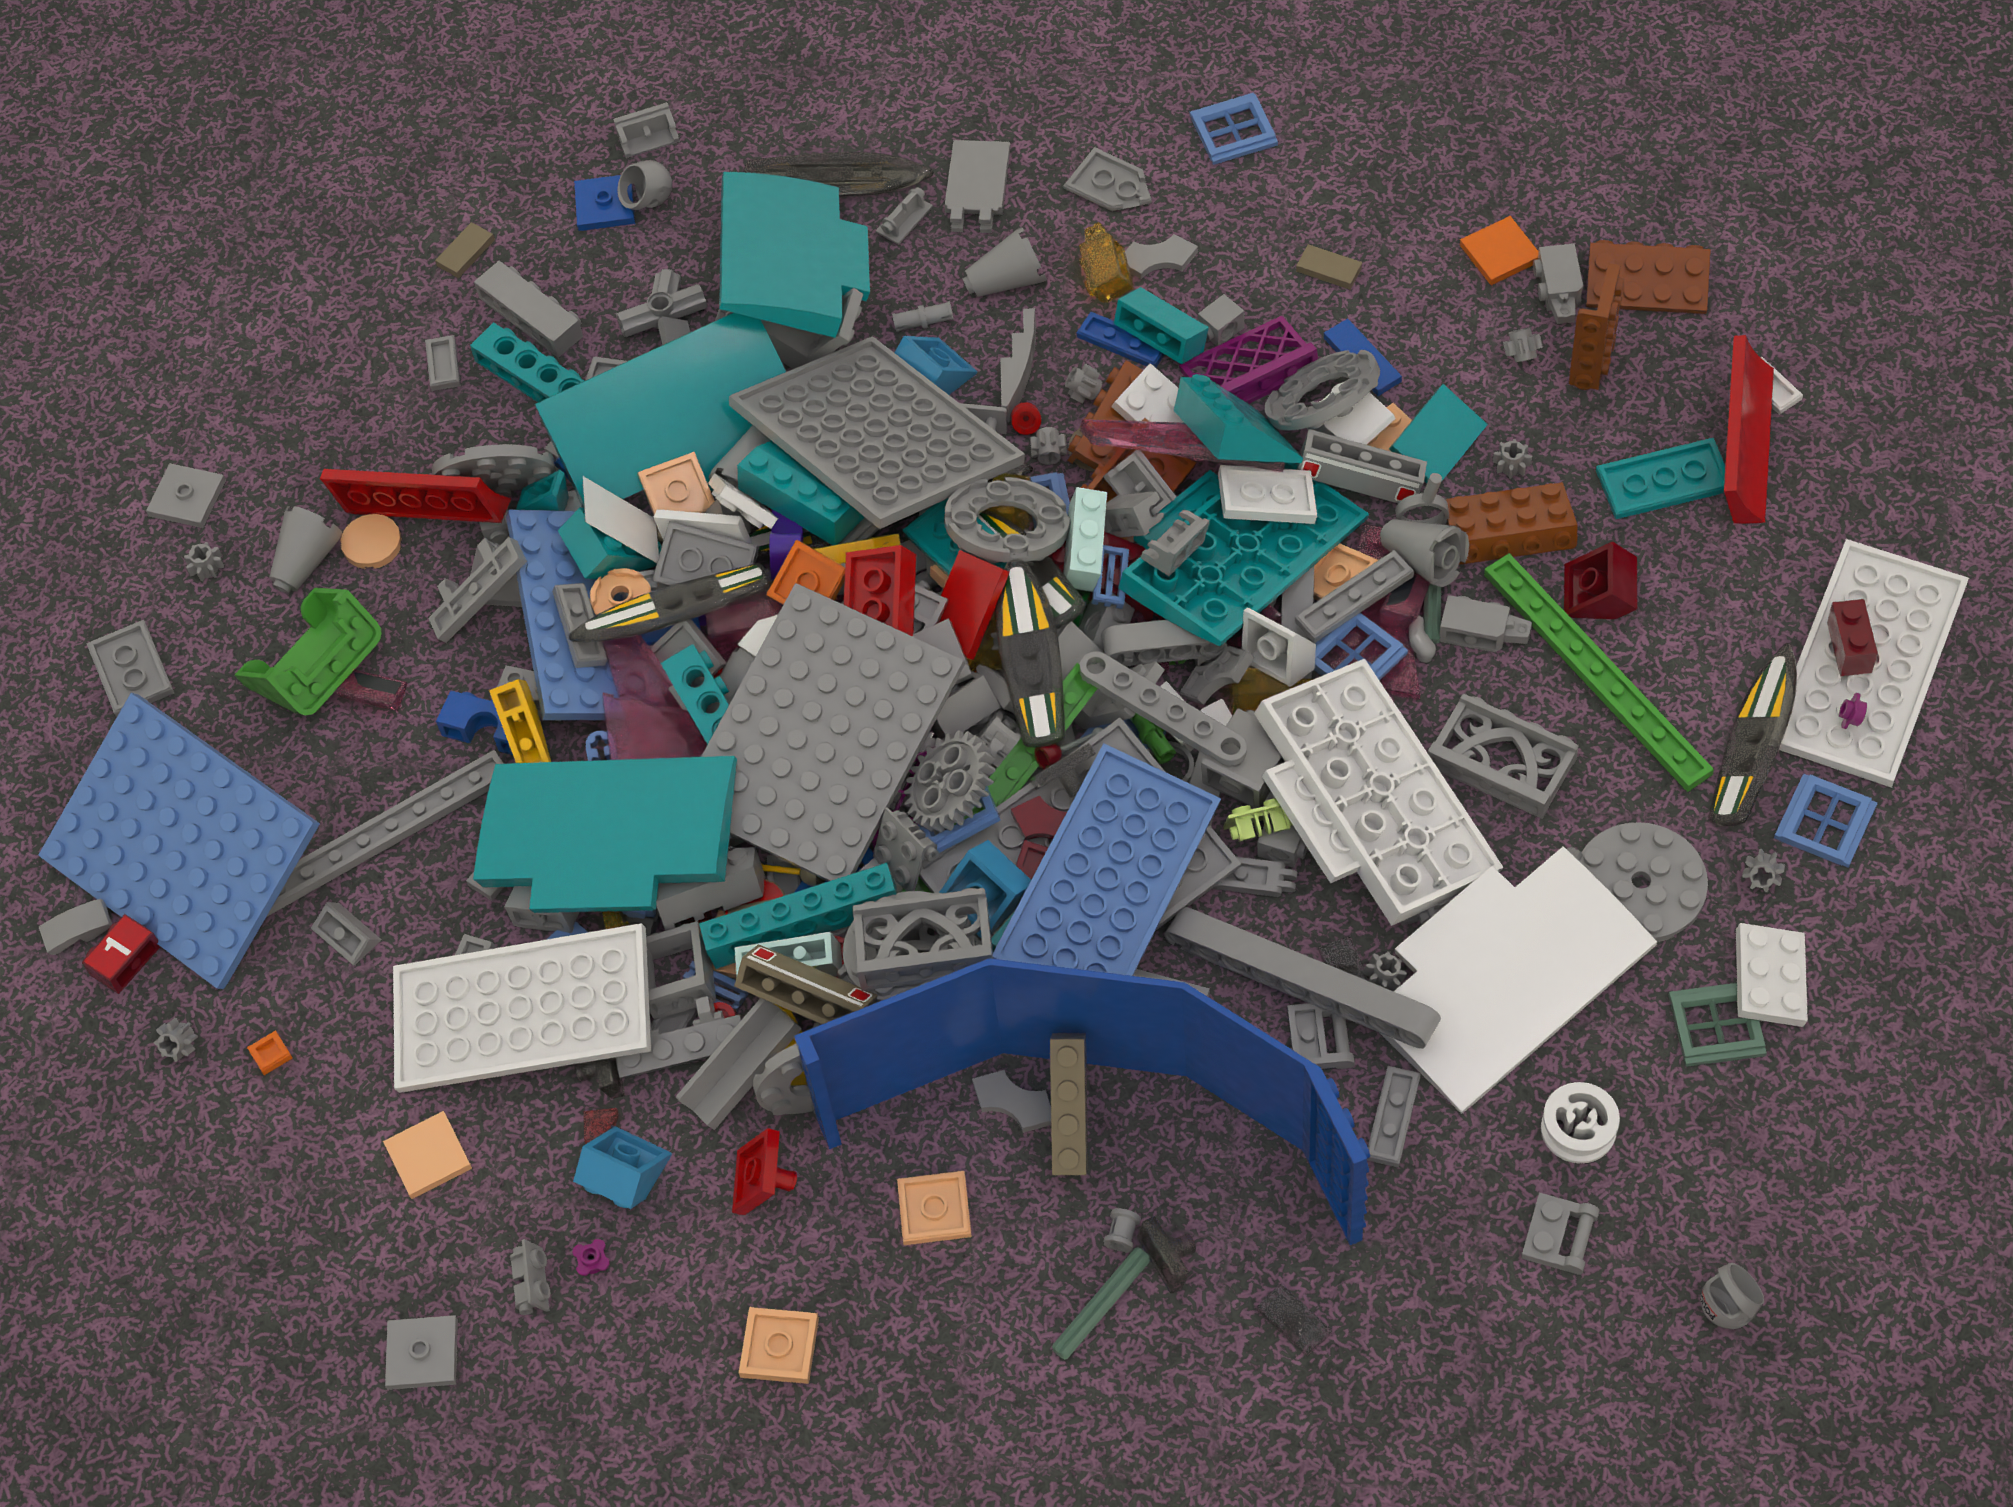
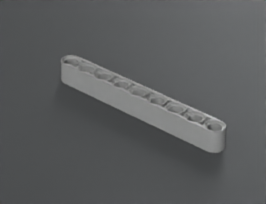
(1303, 977)

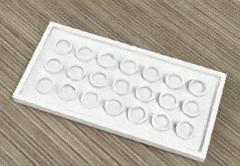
(1910, 622)
(521, 1008)

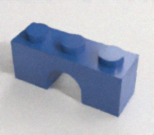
(466, 714)

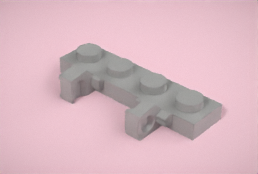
(467, 599)
(682, 1044)

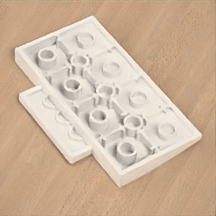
(1370, 793)
(1512, 970)

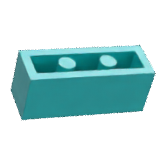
(1161, 325)

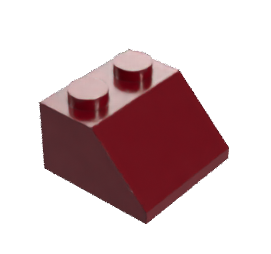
(1601, 583)

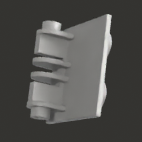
(903, 848)

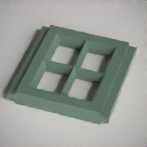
(1717, 1052)

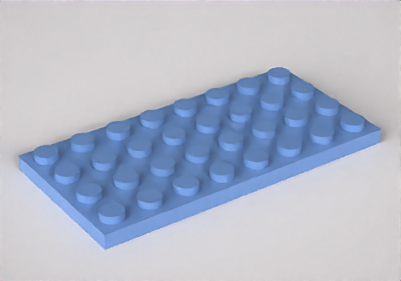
(561, 688)
(1109, 868)

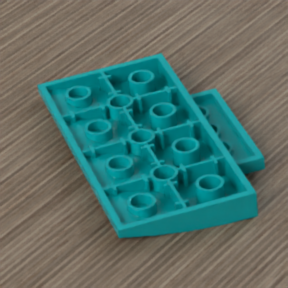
(788, 252)
(660, 406)
(1237, 562)
(605, 830)

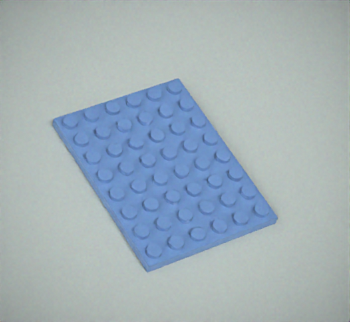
(178, 840)

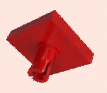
(758, 1172)

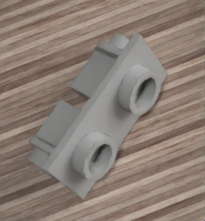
(905, 216)
(529, 1264)

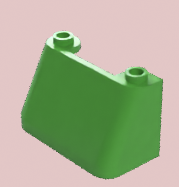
(322, 658)

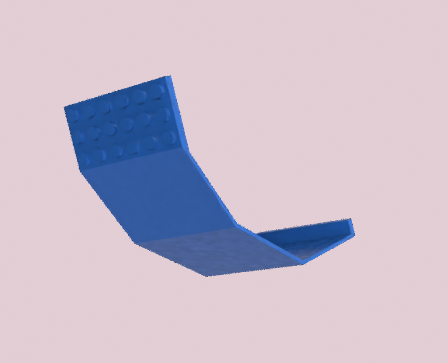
(1127, 1026)

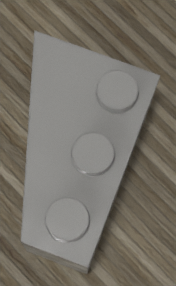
(685, 900)

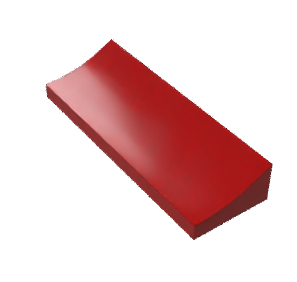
(1748, 434)
(415, 495)
(882, 585)

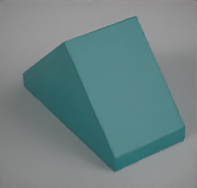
(545, 494)

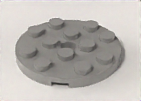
(499, 466)
(1665, 859)

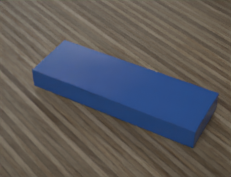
(1105, 334)
(1347, 337)

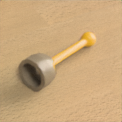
(806, 877)

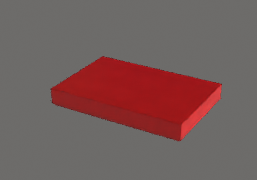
(972, 597)

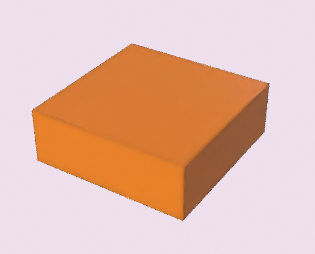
(269, 1052)

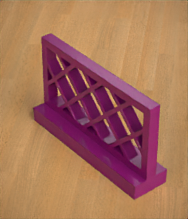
(1259, 379)

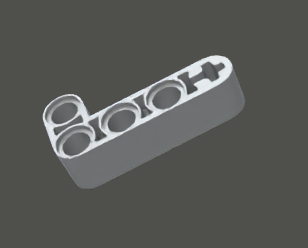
(1158, 643)

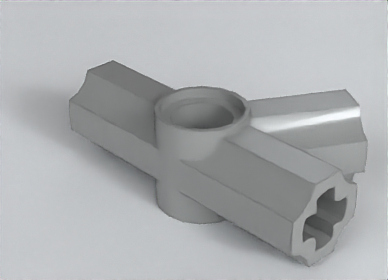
(664, 301)

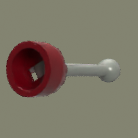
(1051, 754)

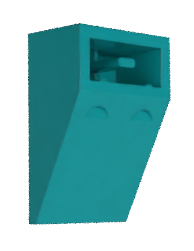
(598, 552)

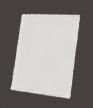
(620, 520)

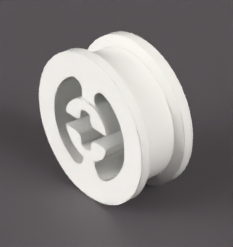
(1589, 1138)

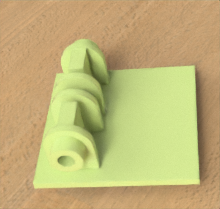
(1242, 818)

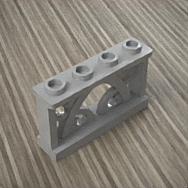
(1506, 727)
(905, 914)

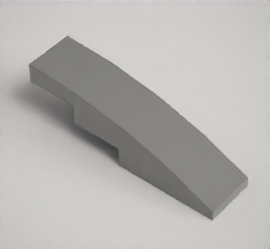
(1017, 369)

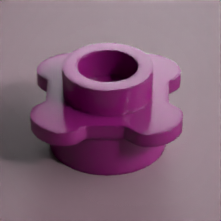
(1853, 711)
(593, 1266)

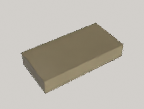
(465, 250)
(1329, 266)

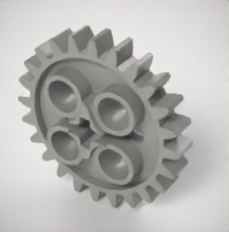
(949, 781)

